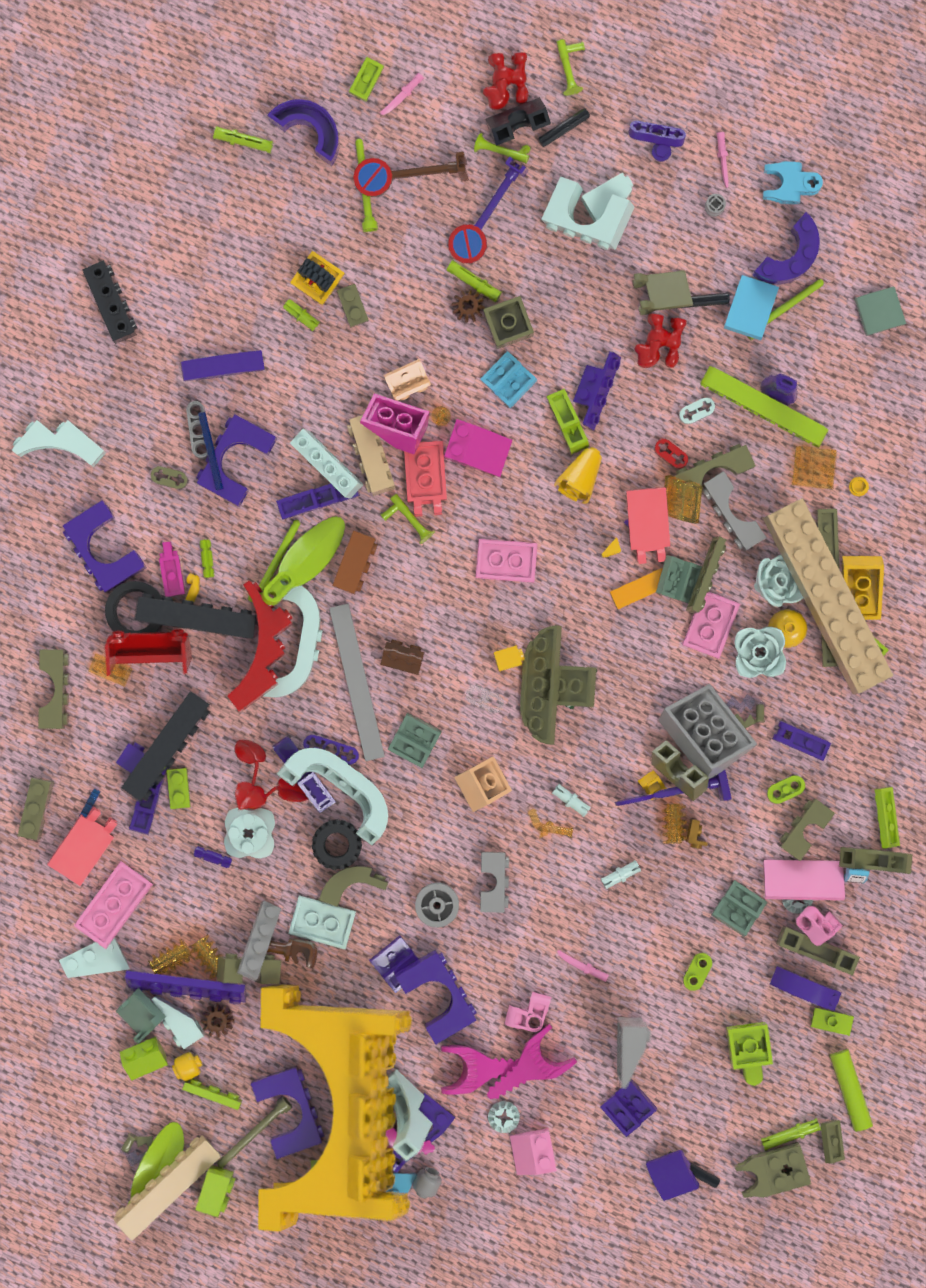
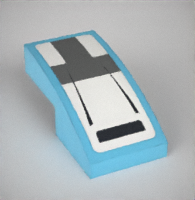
(856, 875)

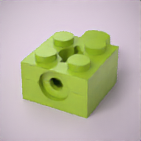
(749, 1050)

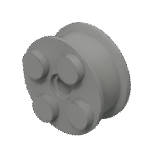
(437, 916)

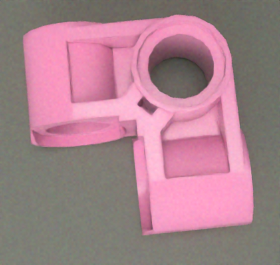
(816, 926)
(537, 1007)

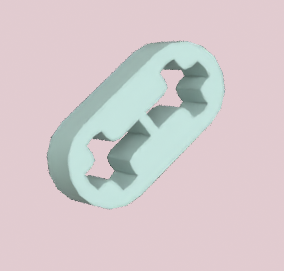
(695, 406)

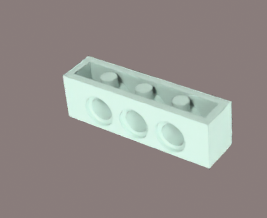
(326, 463)

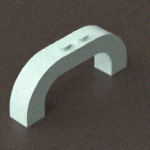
(307, 648)
(348, 780)

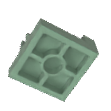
(140, 1014)

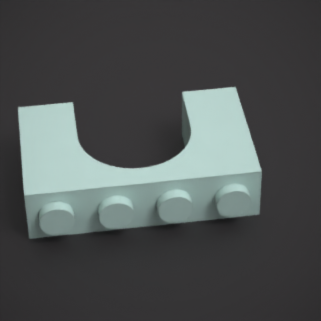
(604, 232)

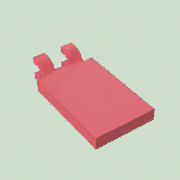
(426, 476)
(648, 522)
(82, 847)

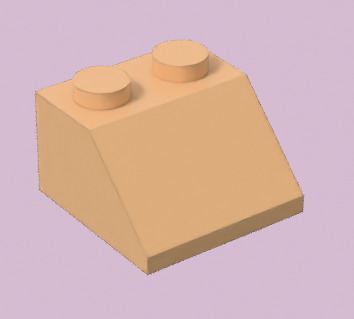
(483, 784)

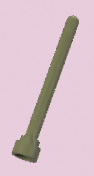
(282, 1106)

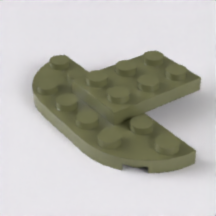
(550, 685)

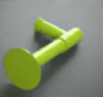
(572, 87)
(520, 155)
(399, 505)

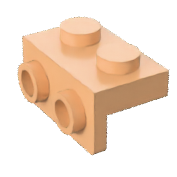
(407, 380)

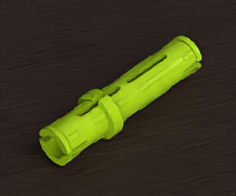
(235, 137)
(482, 286)
(790, 1134)

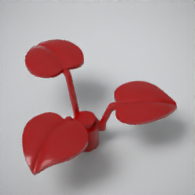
(252, 796)

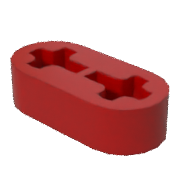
(674, 450)

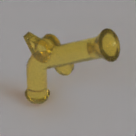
(548, 827)

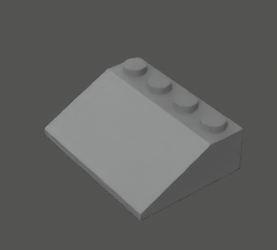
(707, 731)
(631, 1044)

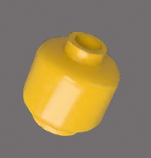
(187, 1066)

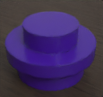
(661, 152)

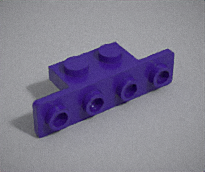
(595, 387)

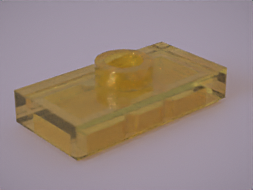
(119, 675)

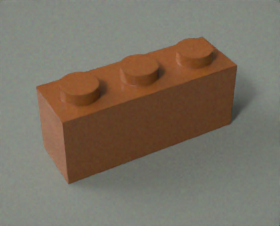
(355, 563)

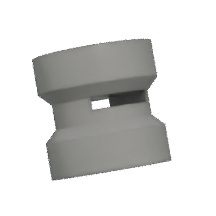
(712, 207)

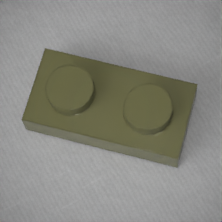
(352, 305)
(832, 1141)

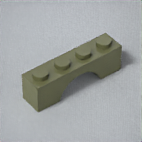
(736, 461)
(54, 664)
(825, 953)

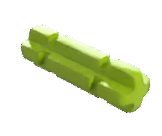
(207, 559)

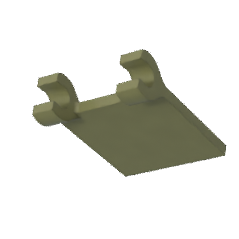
(664, 291)

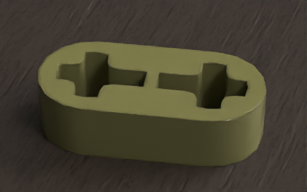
(170, 473)

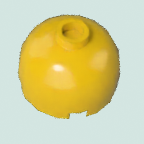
(791, 624)

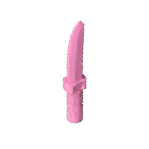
(406, 91)
(722, 153)
(585, 968)

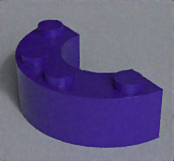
(314, 116)
(789, 270)

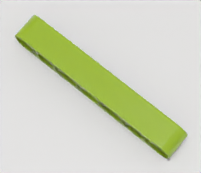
(767, 407)

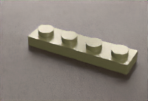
(705, 576)

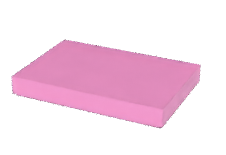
(506, 560)
(711, 625)

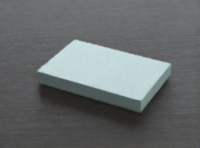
(322, 922)

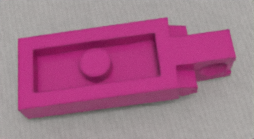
(171, 571)

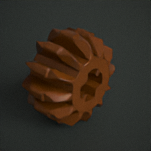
(460, 308)
(216, 1027)

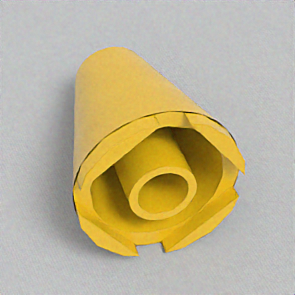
(580, 476)

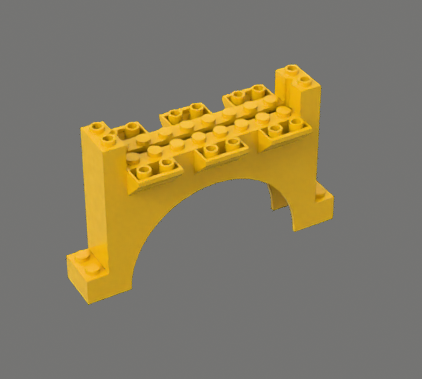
(356, 1166)

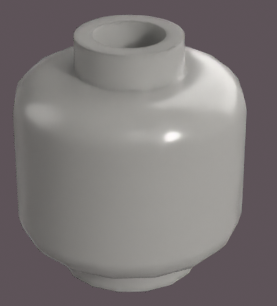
(427, 1182)

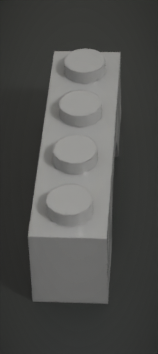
(746, 533)

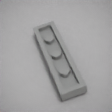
(259, 940)

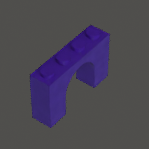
(237, 432)
(81, 531)
(458, 1013)
(290, 1083)

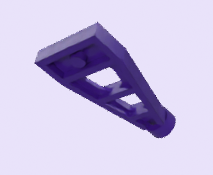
(440, 1120)

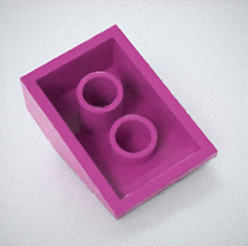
(396, 422)
(477, 448)

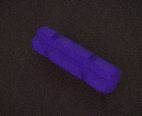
(212, 857)

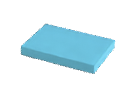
(751, 307)

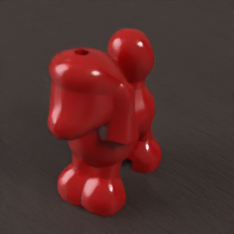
(504, 76)
(658, 337)

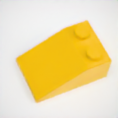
(865, 581)

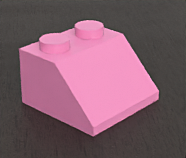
(533, 1152)

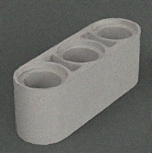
(193, 421)

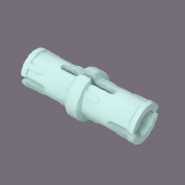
(571, 800)
(620, 874)

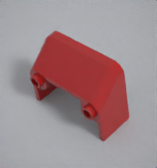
(147, 648)

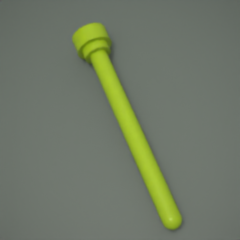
(369, 223)
(794, 300)
(278, 556)

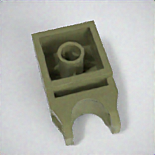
(770, 1177)

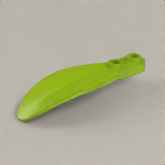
(306, 558)
(160, 1154)

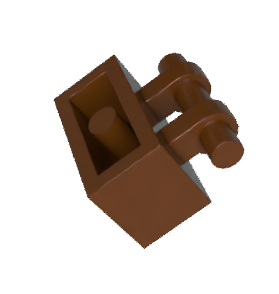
(402, 657)

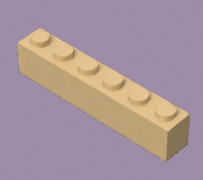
(166, 1187)

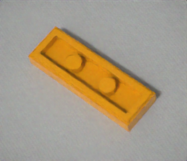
(636, 589)

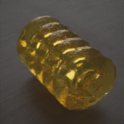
(674, 823)
(207, 955)
(170, 958)

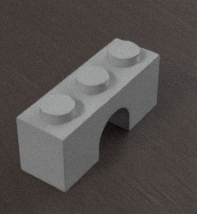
(495, 899)

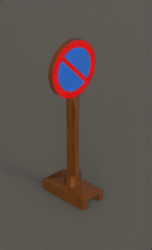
(375, 177)

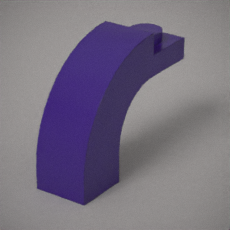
(805, 988)

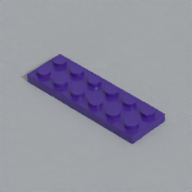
(186, 986)

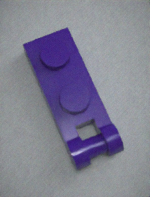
(802, 741)

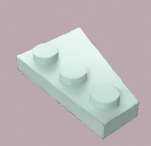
(94, 960)

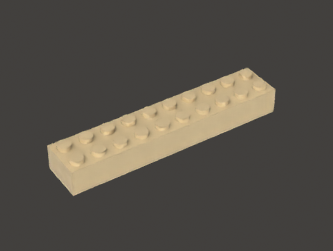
(828, 596)

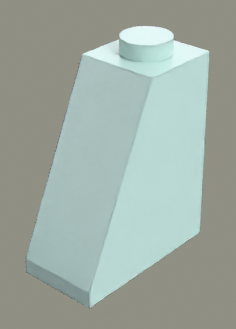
(598, 198)

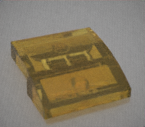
(814, 467)
(683, 499)

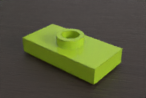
(832, 1021)

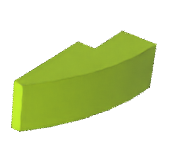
(568, 421)

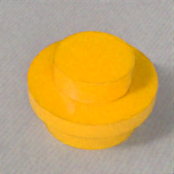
(858, 486)

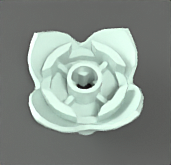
(776, 582)
(770, 664)
(261, 822)

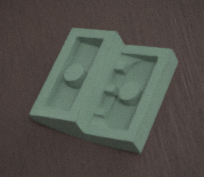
(880, 311)
(678, 579)
(414, 740)
(739, 908)

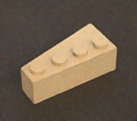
(373, 458)

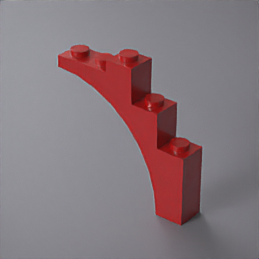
(258, 679)

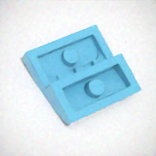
(508, 379)

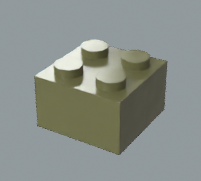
(508, 322)

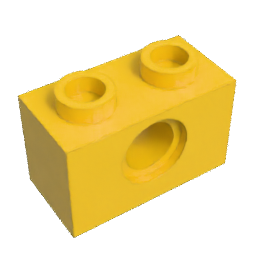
(508, 658)

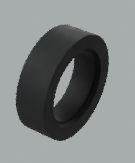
(114, 599)

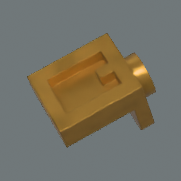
(693, 831)

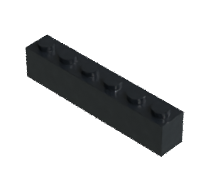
(194, 617)
(165, 747)

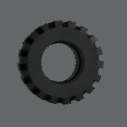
(322, 854)

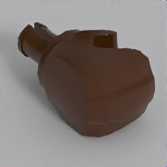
(293, 947)

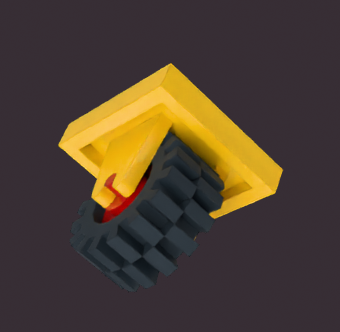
(317, 278)

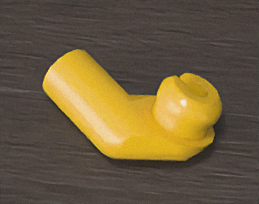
(194, 588)

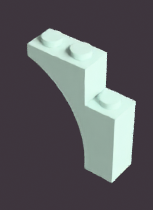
(67, 438)
(411, 1123)

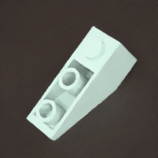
(182, 1024)

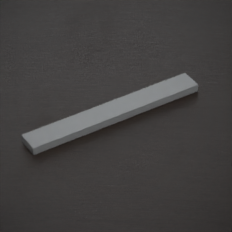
(357, 682)

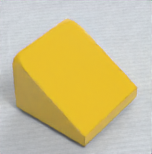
(612, 549)
(651, 783)

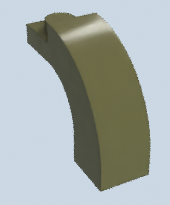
(875, 860)
(341, 880)

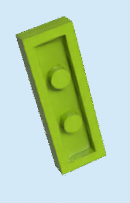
(887, 817)
(212, 1093)

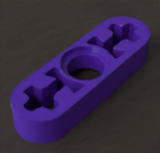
(644, 132)
(346, 748)

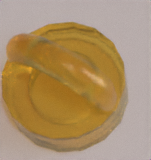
(441, 416)

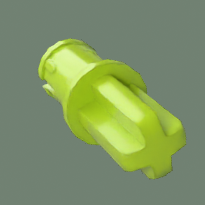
(301, 315)

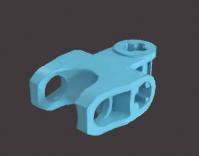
(793, 182)

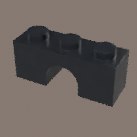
(530, 114)

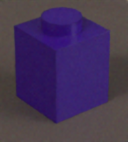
(131, 756)

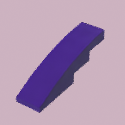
(222, 365)
(310, 501)
(309, 781)
(145, 812)

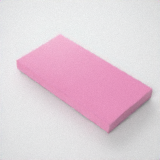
(803, 880)
(113, 905)

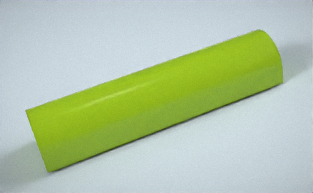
(851, 1090)

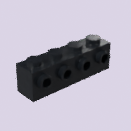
(109, 301)

